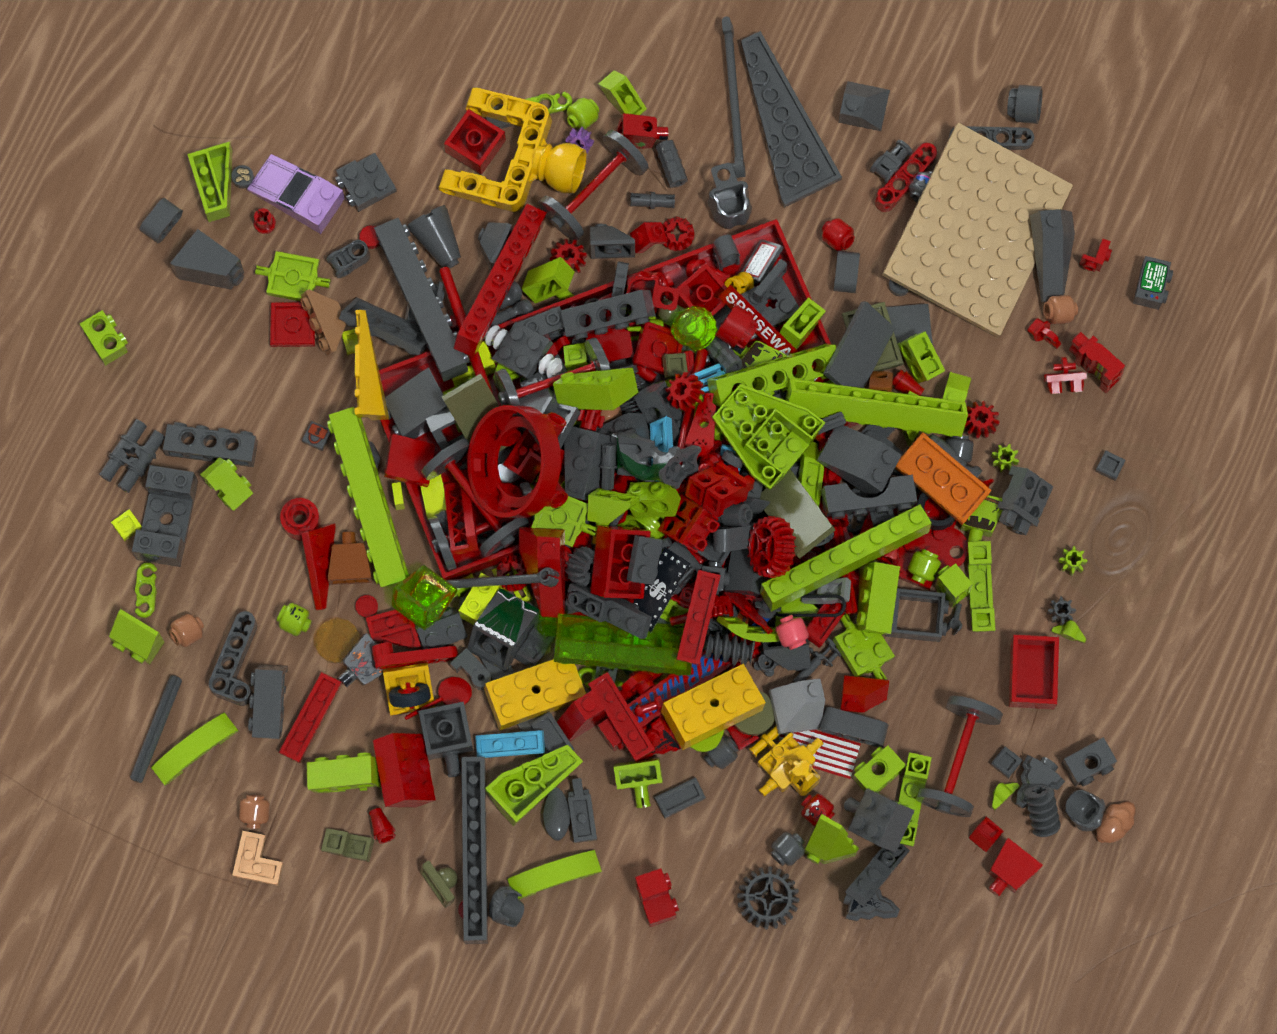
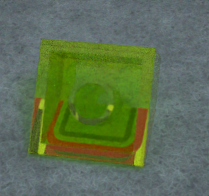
(423, 597)

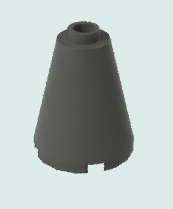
(437, 236)

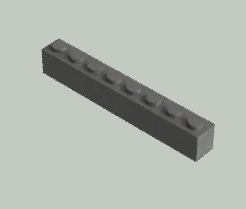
(421, 299)
(474, 850)

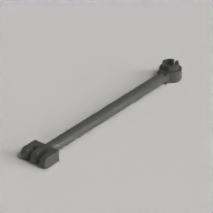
(738, 165)
(509, 580)

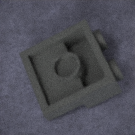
(365, 182)

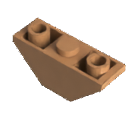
(324, 319)

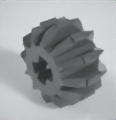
(581, 566)

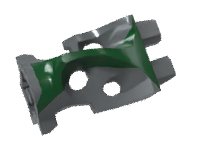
(665, 466)

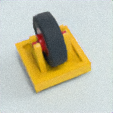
(408, 688)

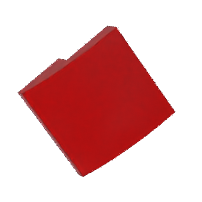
(615, 343)

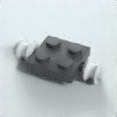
(523, 351)

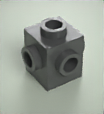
(716, 567)

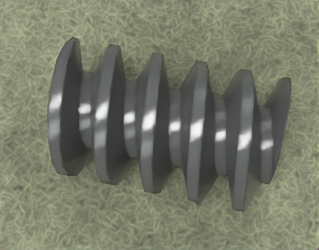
(730, 649)
(1042, 810)

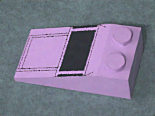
(297, 193)

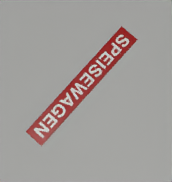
(765, 329)

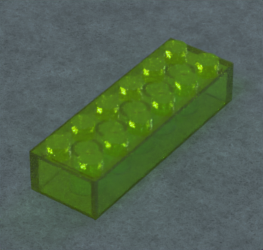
(602, 644)

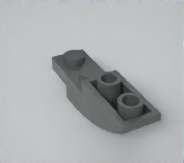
(613, 610)
(876, 874)

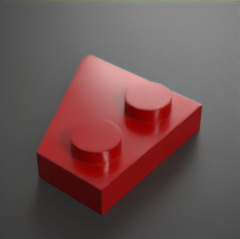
(393, 628)

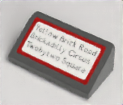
(762, 260)

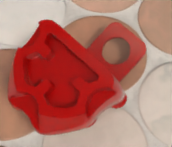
(654, 282)

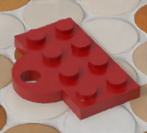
(937, 542)

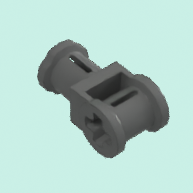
(891, 162)

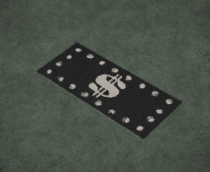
(656, 597)

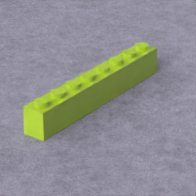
(880, 407)
(369, 497)
(845, 558)

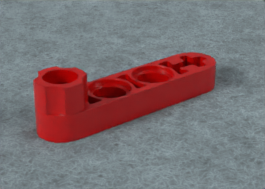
(903, 175)
(386, 659)

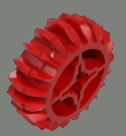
(771, 547)

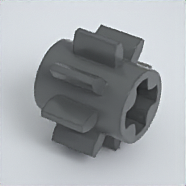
(1063, 616)

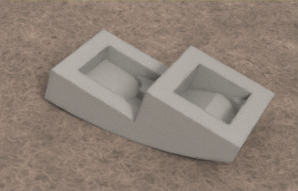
(838, 587)

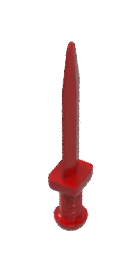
(656, 704)

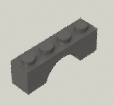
(840, 500)

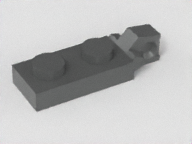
(581, 813)

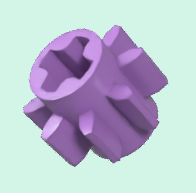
(581, 138)

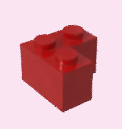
(526, 457)
(655, 897)

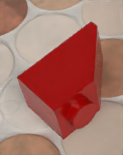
(863, 693)

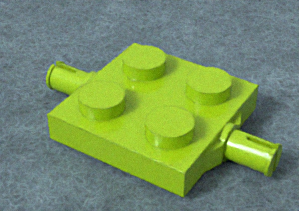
(292, 275)
(568, 517)
(862, 650)

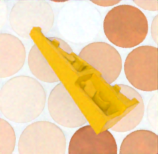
(369, 388)

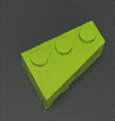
(213, 178)
(596, 389)
(877, 597)
(343, 773)

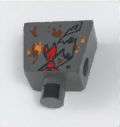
(360, 663)

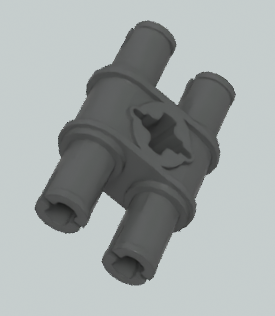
(129, 445)

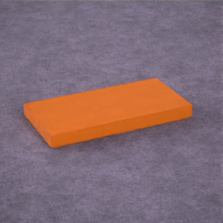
(943, 478)

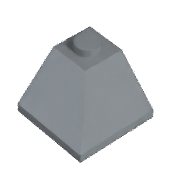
(798, 706)

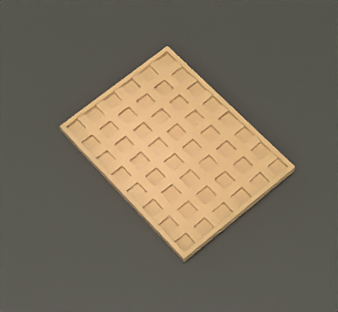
(973, 230)

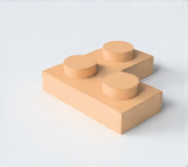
(250, 864)

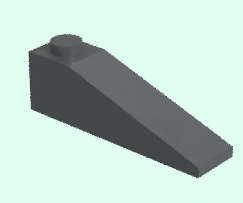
(1053, 244)

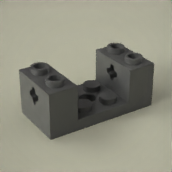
(173, 494)

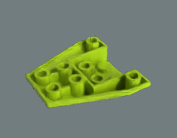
(766, 432)

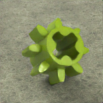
(1006, 452)
(1077, 558)

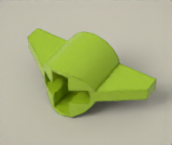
(1070, 631)
(1002, 793)

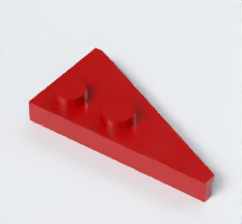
(318, 551)

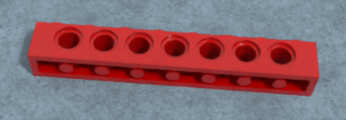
(500, 280)

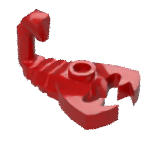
(639, 683)

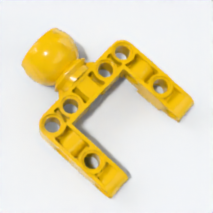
(559, 166)

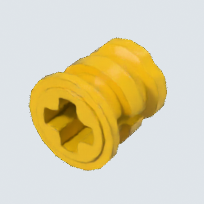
(740, 282)

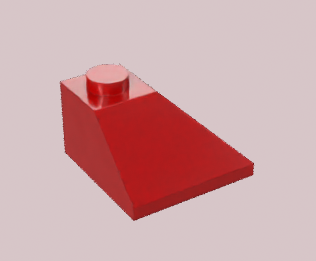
(701, 290)

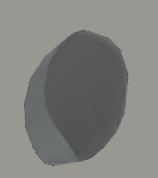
(556, 814)

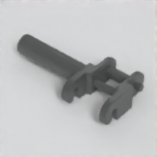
(816, 661)

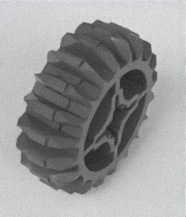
(757, 897)

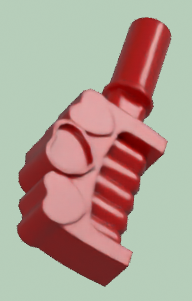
(721, 606)

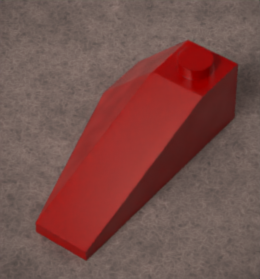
(541, 550)

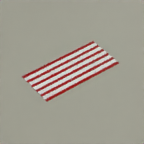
(834, 756)

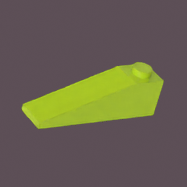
(526, 786)
(829, 842)

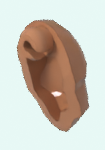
(1116, 822)

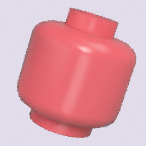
(792, 632)

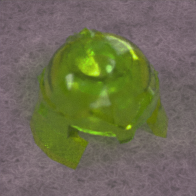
(694, 328)

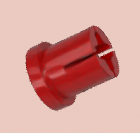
(261, 226)

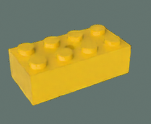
(513, 698)
(695, 719)

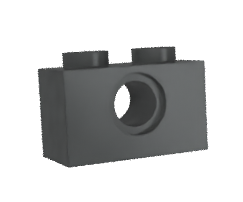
(1097, 751)

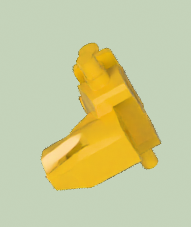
(787, 763)

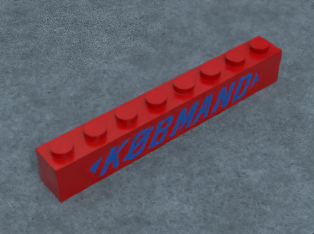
(671, 686)

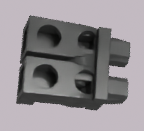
(1024, 500)

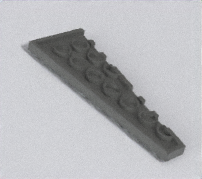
(794, 146)

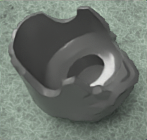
(1085, 810)
(506, 907)

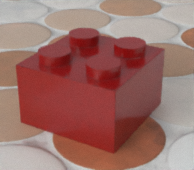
(474, 141)

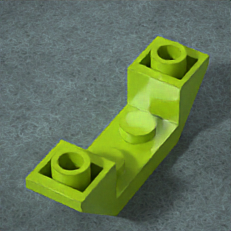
(811, 472)
(913, 780)

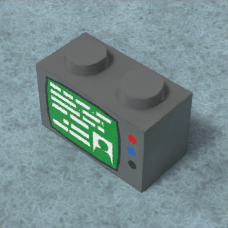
(1152, 283)

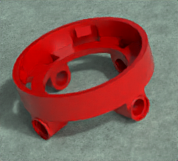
(500, 429)

